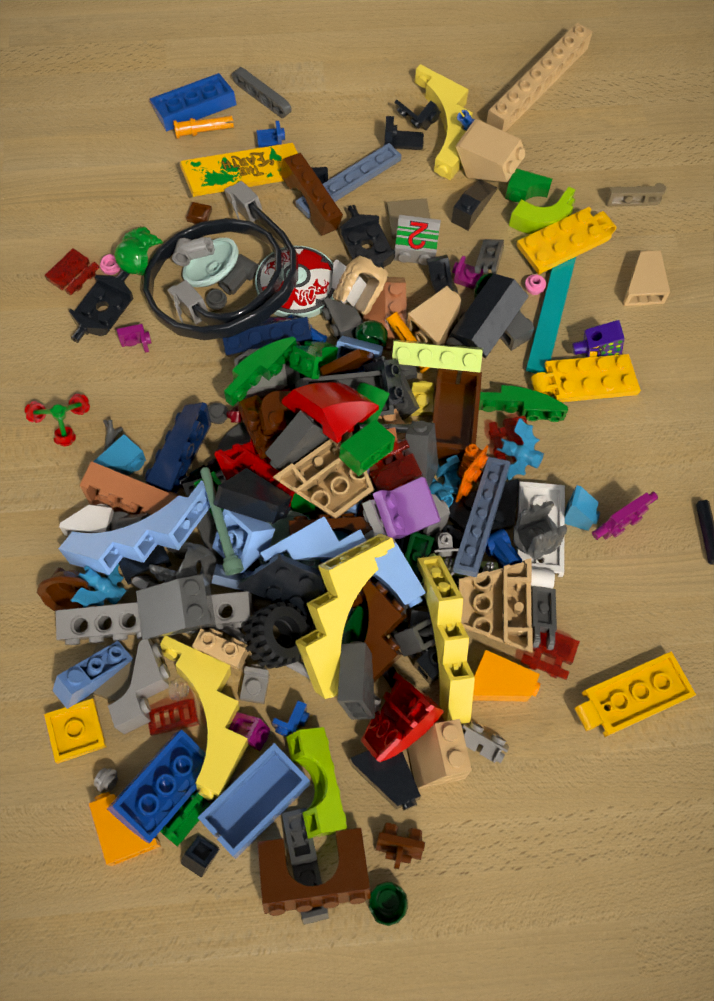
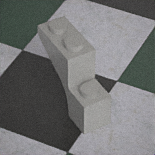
(147, 680)

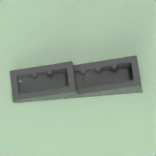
(303, 860)

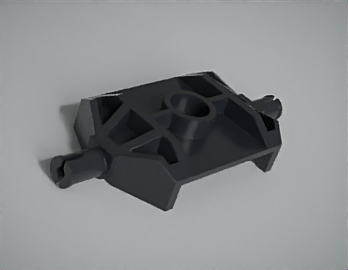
(366, 230)
(108, 292)

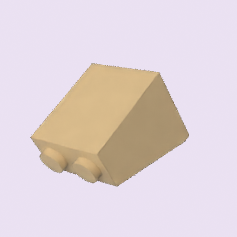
(489, 152)
(435, 317)
(440, 755)

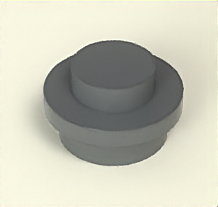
(216, 299)
(218, 413)

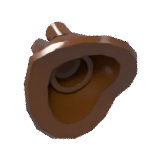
(60, 589)

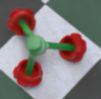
(64, 435)

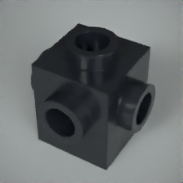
(427, 665)

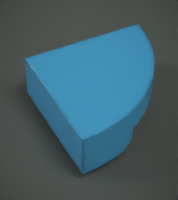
(452, 464)

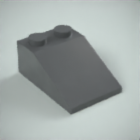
(176, 607)

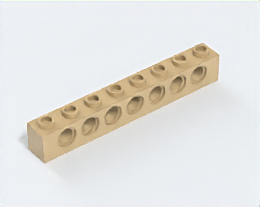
(539, 78)

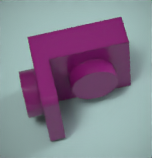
(465, 274)
(134, 335)
(251, 728)

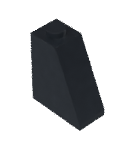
(253, 497)
(389, 778)

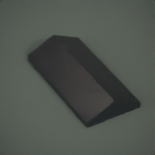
(490, 313)

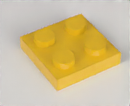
(75, 731)

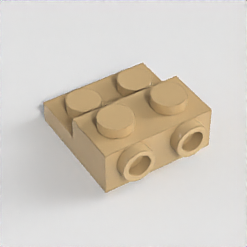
(227, 651)

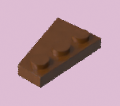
(250, 414)

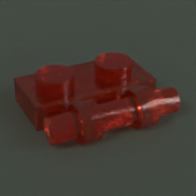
(68, 269)
(507, 431)
(398, 472)
(563, 652)

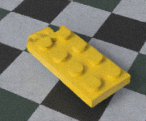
(566, 239)
(588, 378)
(635, 695)

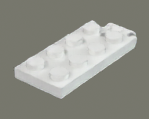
(536, 493)

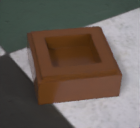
(198, 213)

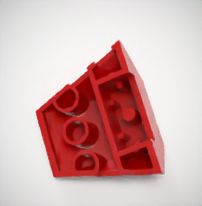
(332, 405)
(246, 456)
(402, 720)

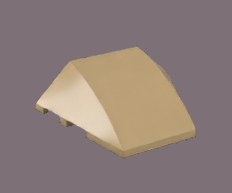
(326, 479)
(500, 604)

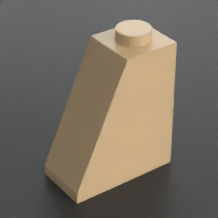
(648, 281)

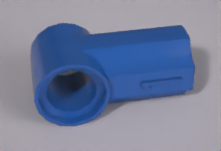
(501, 549)

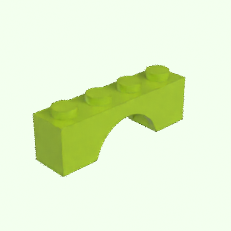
(312, 752)

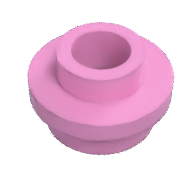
(106, 263)
(532, 288)

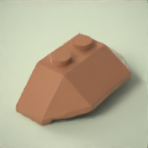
(390, 300)

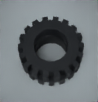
(261, 638)

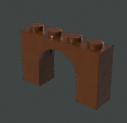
(284, 894)

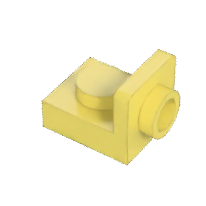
(424, 396)

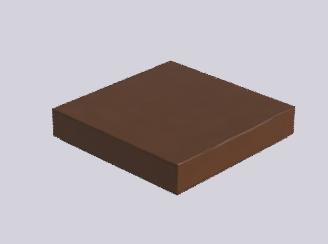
(347, 363)

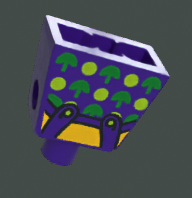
(601, 341)

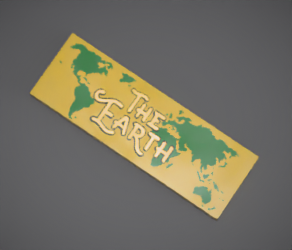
(251, 166)

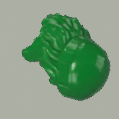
(132, 251)

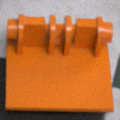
(470, 468)

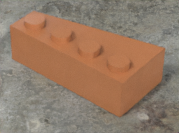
(122, 492)

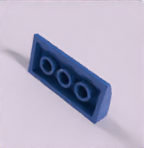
(193, 101)
(160, 787)

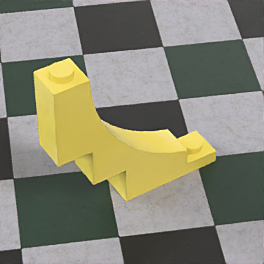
(450, 100)
(343, 579)
(450, 638)
(207, 679)

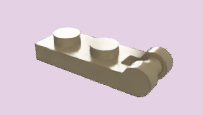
(635, 195)

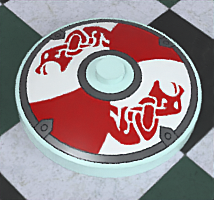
(313, 282)

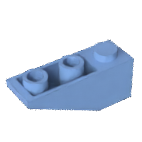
(90, 674)

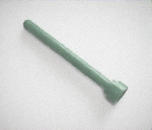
(231, 564)

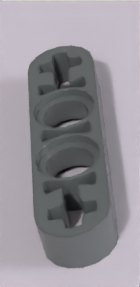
(261, 92)

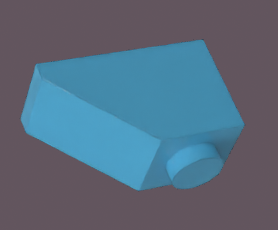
(122, 457)
(581, 509)

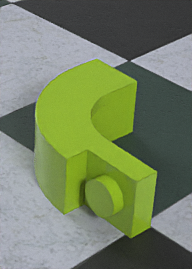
(531, 218)

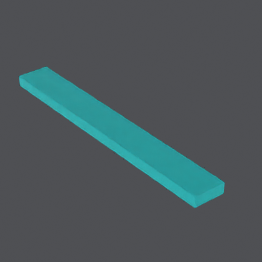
(550, 317)

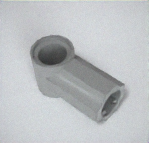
(192, 249)

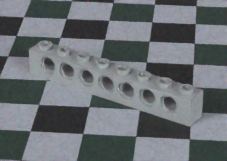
(69, 620)

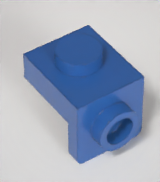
(270, 137)
(298, 718)

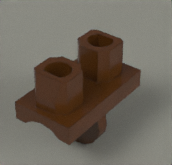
(400, 848)

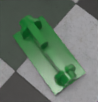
(185, 818)

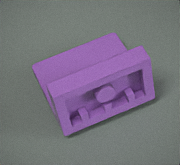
(407, 508)

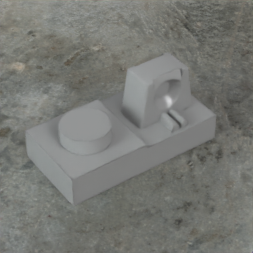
(373, 517)

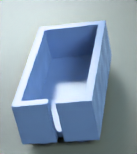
(254, 801)

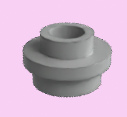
(106, 780)

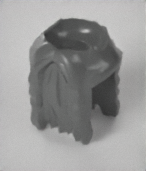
(544, 543)
(191, 554)

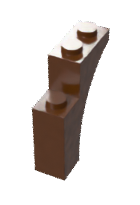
(383, 619)

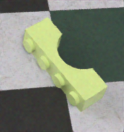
(438, 356)

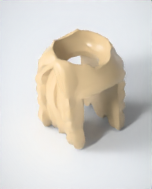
(377, 278)

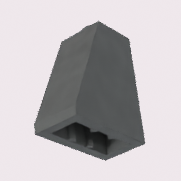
(296, 441)
(423, 445)
(356, 681)

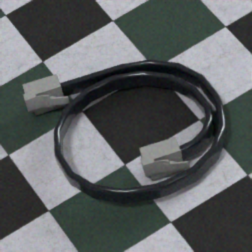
(191, 302)

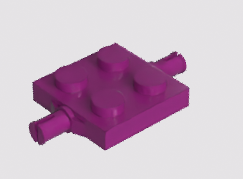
(627, 515)

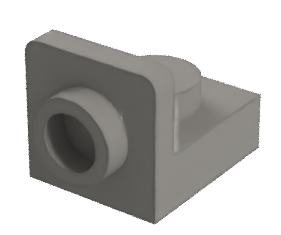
(255, 684)

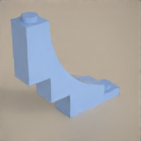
(165, 528)
(320, 543)

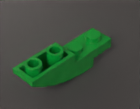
(263, 362)
(529, 402)

